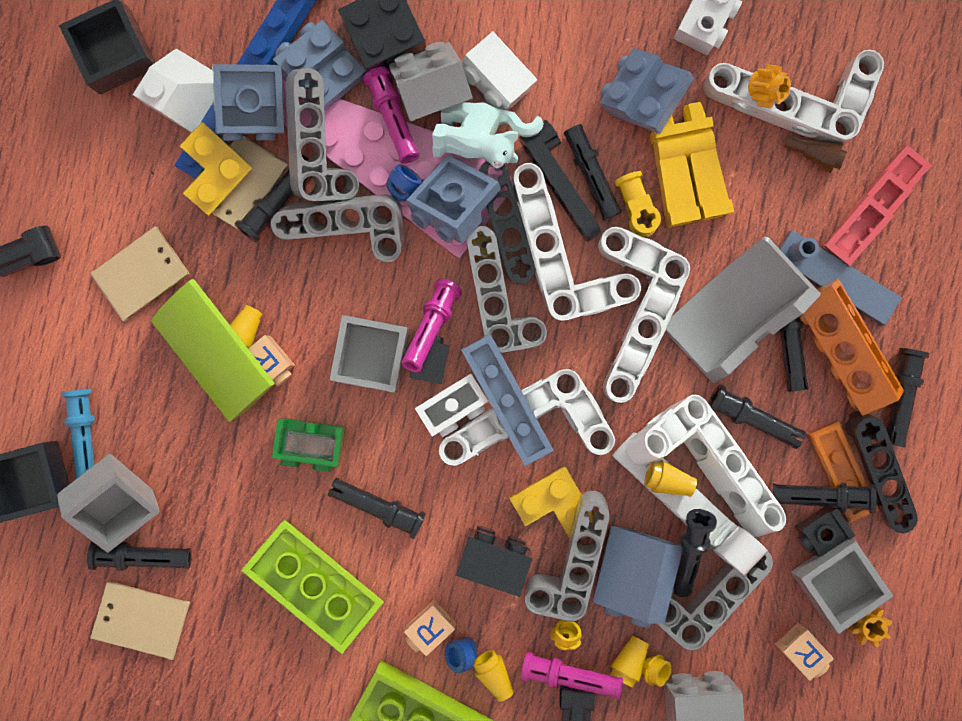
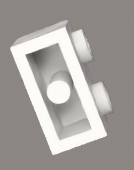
(704, 23)
(497, 73)
(451, 405)

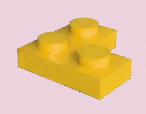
(221, 168)
(551, 493)

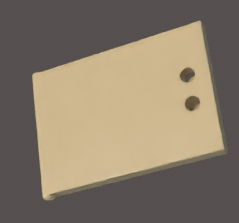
(256, 184)
(139, 273)
(140, 620)

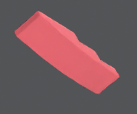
(877, 205)

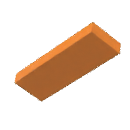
(838, 462)

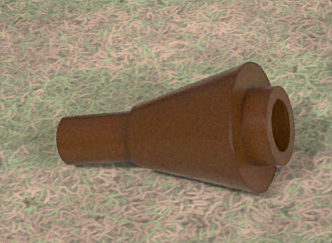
(823, 153)

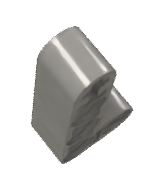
(315, 135)
(339, 224)
(497, 288)
(576, 556)
(713, 591)

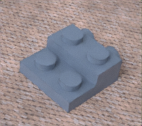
(325, 52)
(645, 90)
(248, 101)
(452, 199)

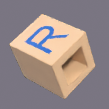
(272, 359)
(429, 628)
(805, 652)

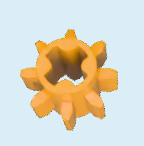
(769, 86)
(876, 633)

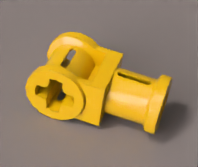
(638, 204)

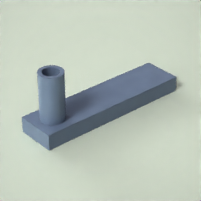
(822, 268)
(507, 400)

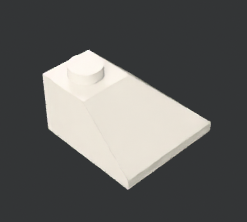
(178, 89)

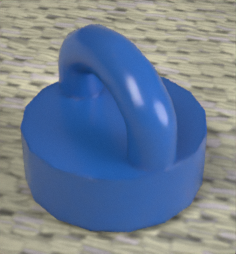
(405, 180)
(461, 654)

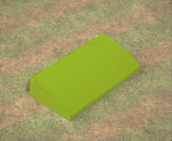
(212, 351)
(312, 586)
(400, 697)

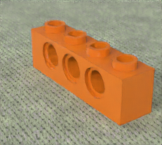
(865, 396)

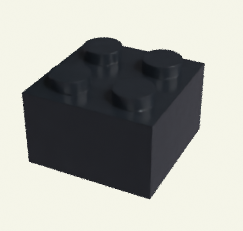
(382, 31)
(107, 46)
(31, 480)
(494, 560)

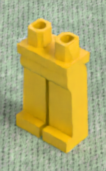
(690, 170)

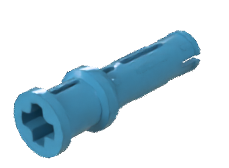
(79, 421)

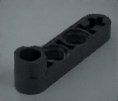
(538, 150)
(510, 221)
(888, 471)

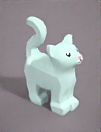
(477, 133)

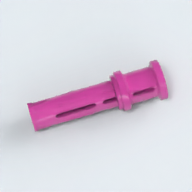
(387, 102)
(435, 314)
(557, 674)

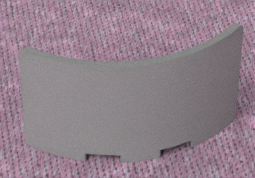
(740, 306)

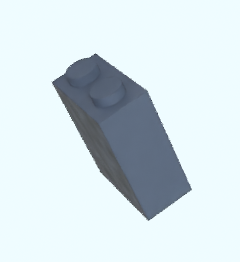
(637, 576)

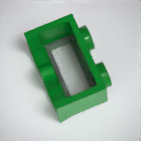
(308, 443)

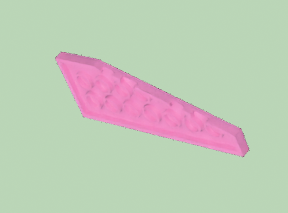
(362, 144)

